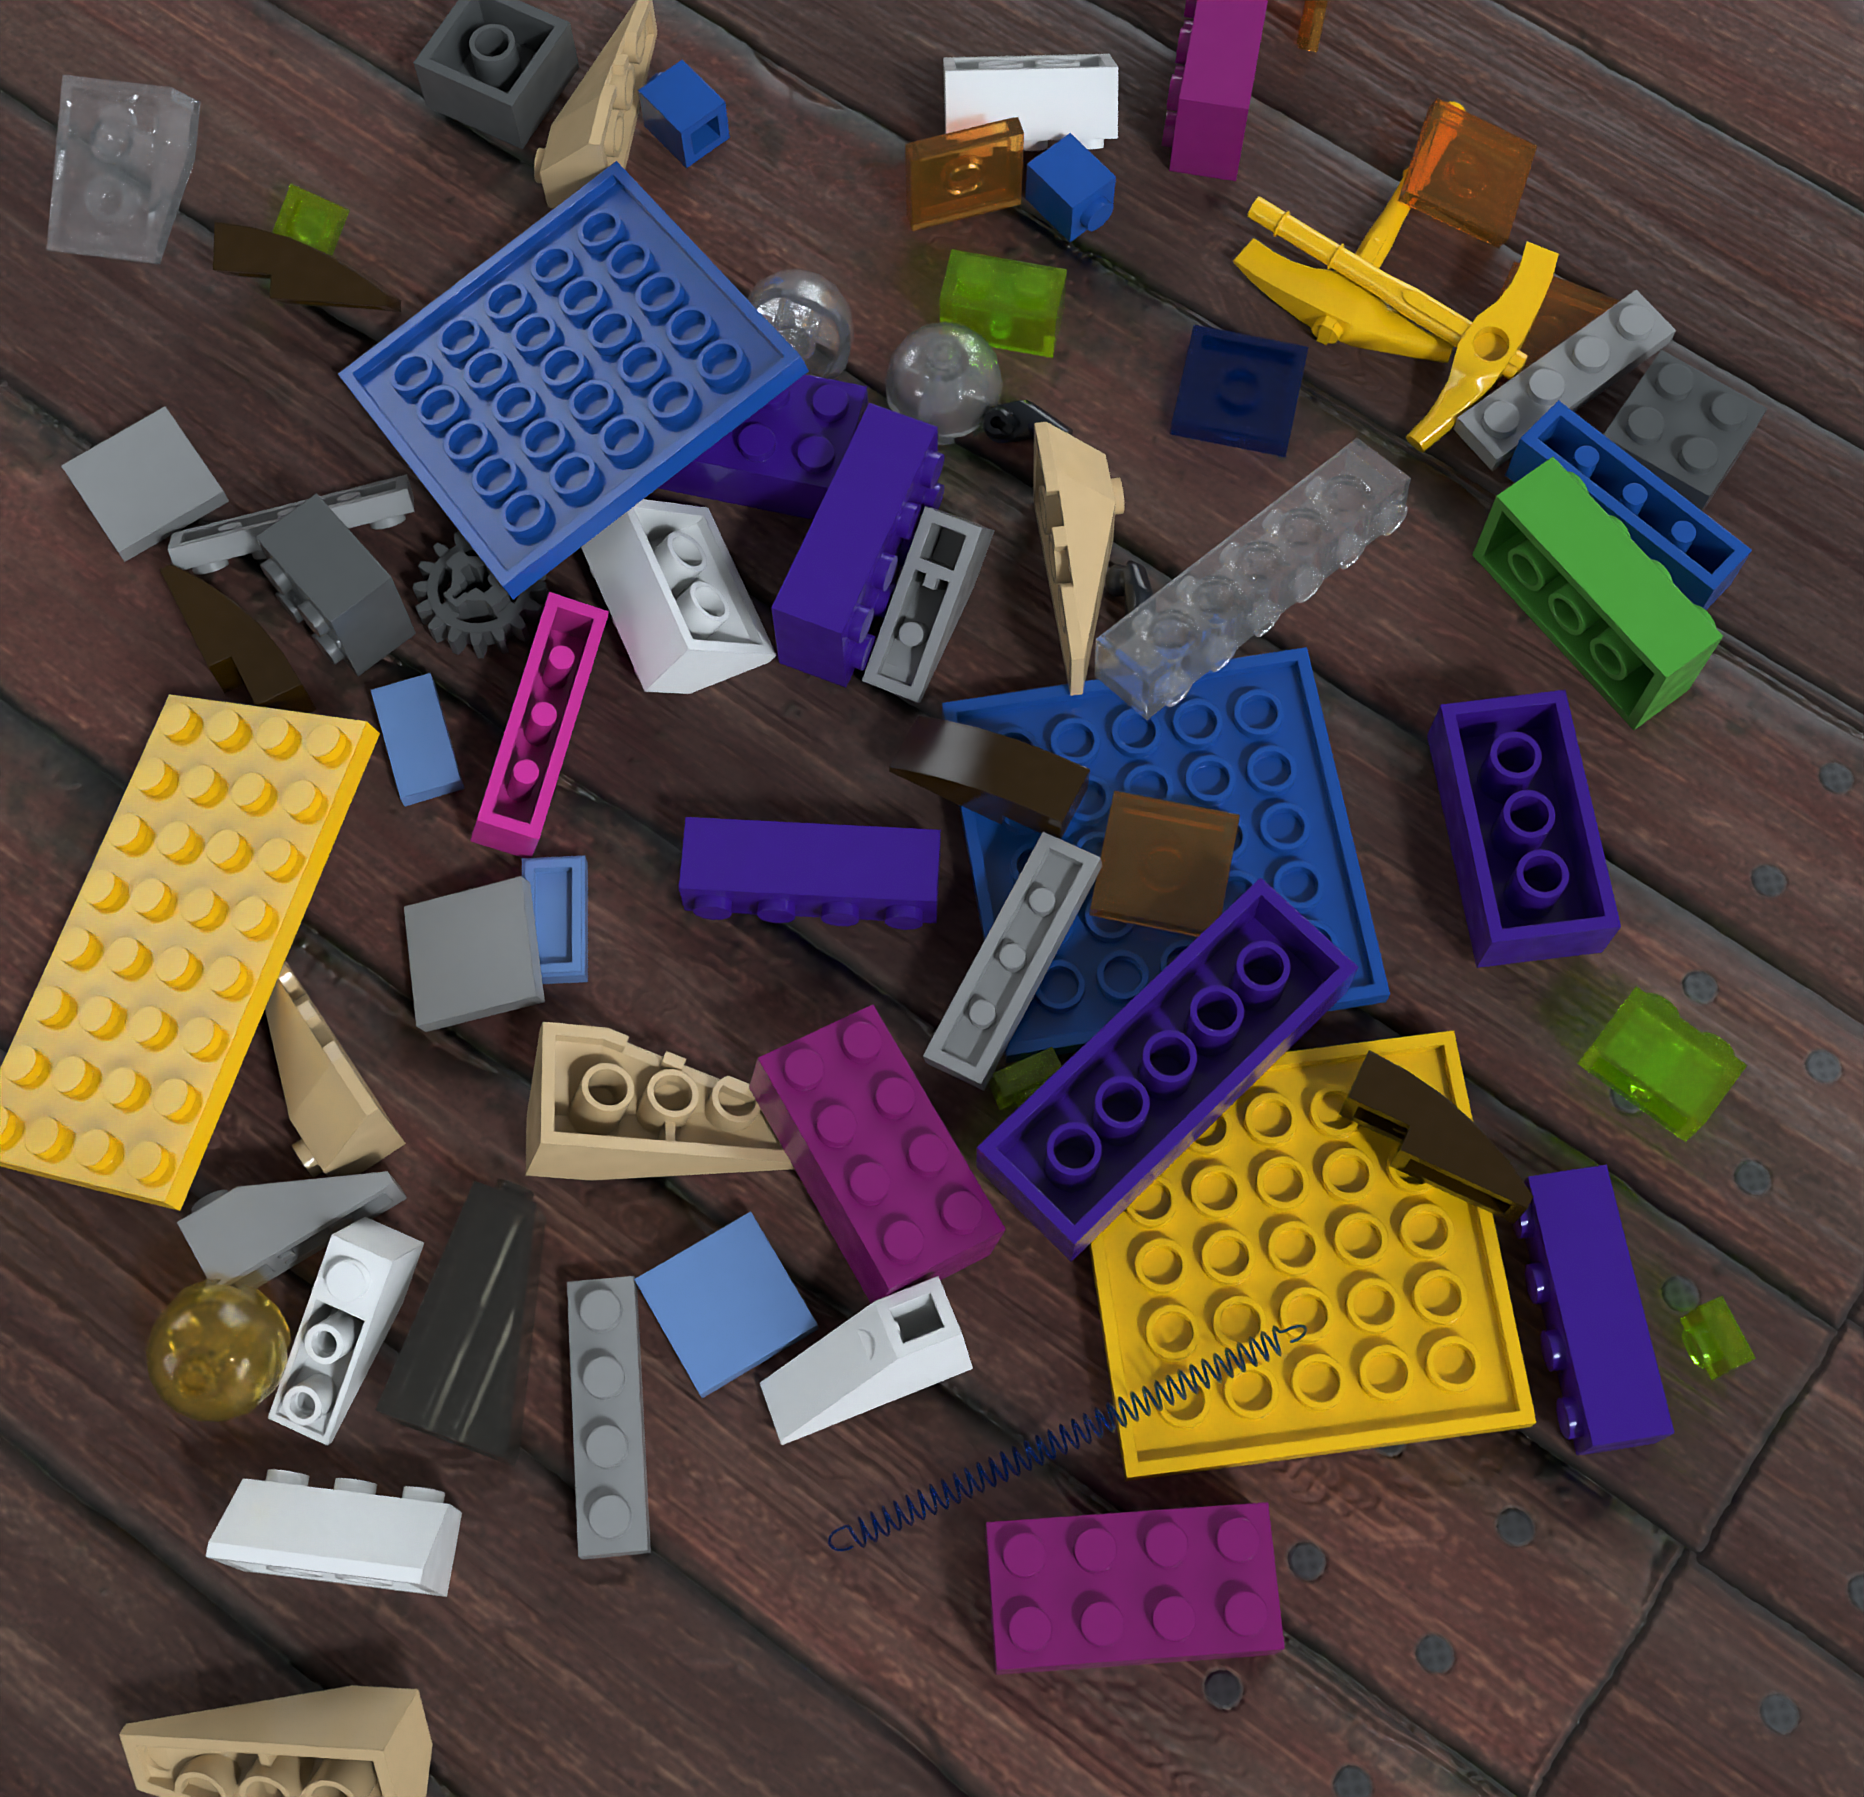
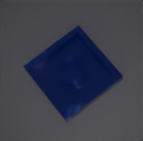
(1239, 390)

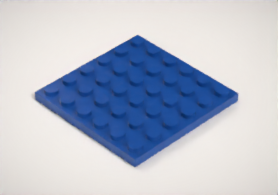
(570, 377)
(1235, 745)

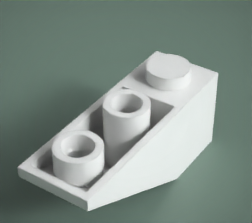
(344, 1326)
(868, 1362)

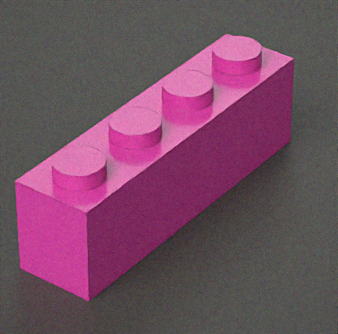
(540, 726)

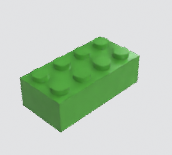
(1595, 592)

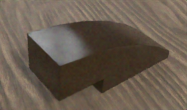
(296, 270)
(236, 645)
(992, 774)
(1434, 1138)

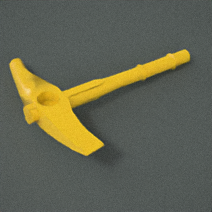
(1338, 306)
(1484, 347)

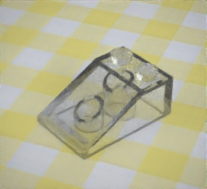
(120, 168)

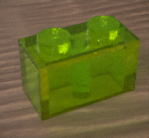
(1005, 301)
(1663, 1063)

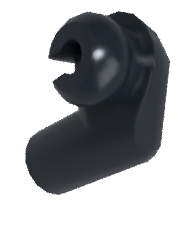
(1016, 421)
(1131, 582)

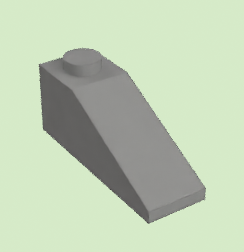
(927, 602)
(274, 1226)

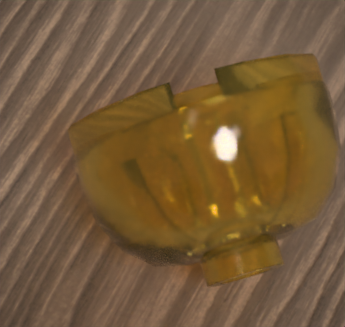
(217, 1351)

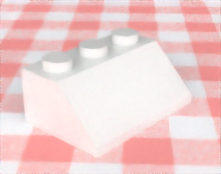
(1044, 91)
(676, 598)
(339, 1533)

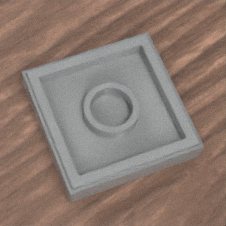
(145, 483)
(473, 954)

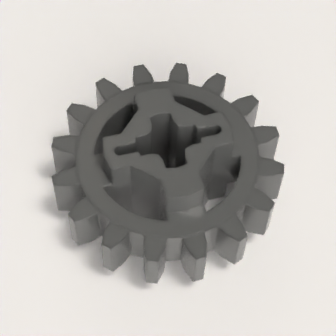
(476, 604)

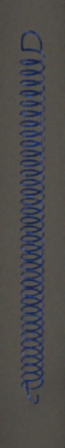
(969, 1477)

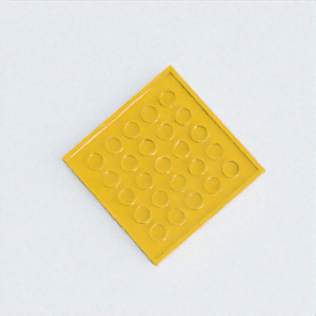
(1306, 1223)

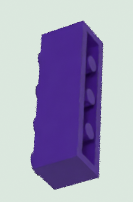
(810, 872)
(1591, 1313)

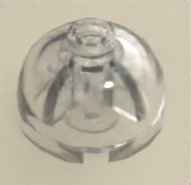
(809, 316)
(944, 379)

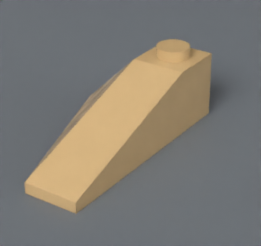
(602, 111)
(1076, 528)
(324, 1093)
(635, 1114)
(290, 1746)

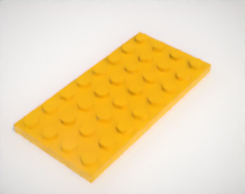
(176, 946)

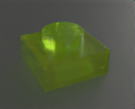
(311, 219)
(1023, 1078)
(1715, 1339)

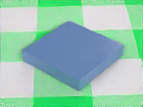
(726, 1304)

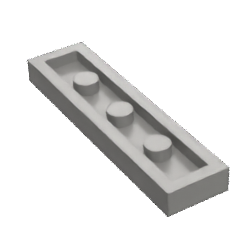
(1568, 373)
(211, 545)
(1013, 961)
(608, 1418)

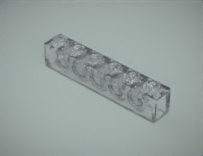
(1251, 579)

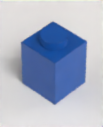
(684, 113)
(1070, 188)

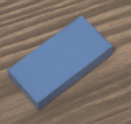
(417, 739)
(560, 916)

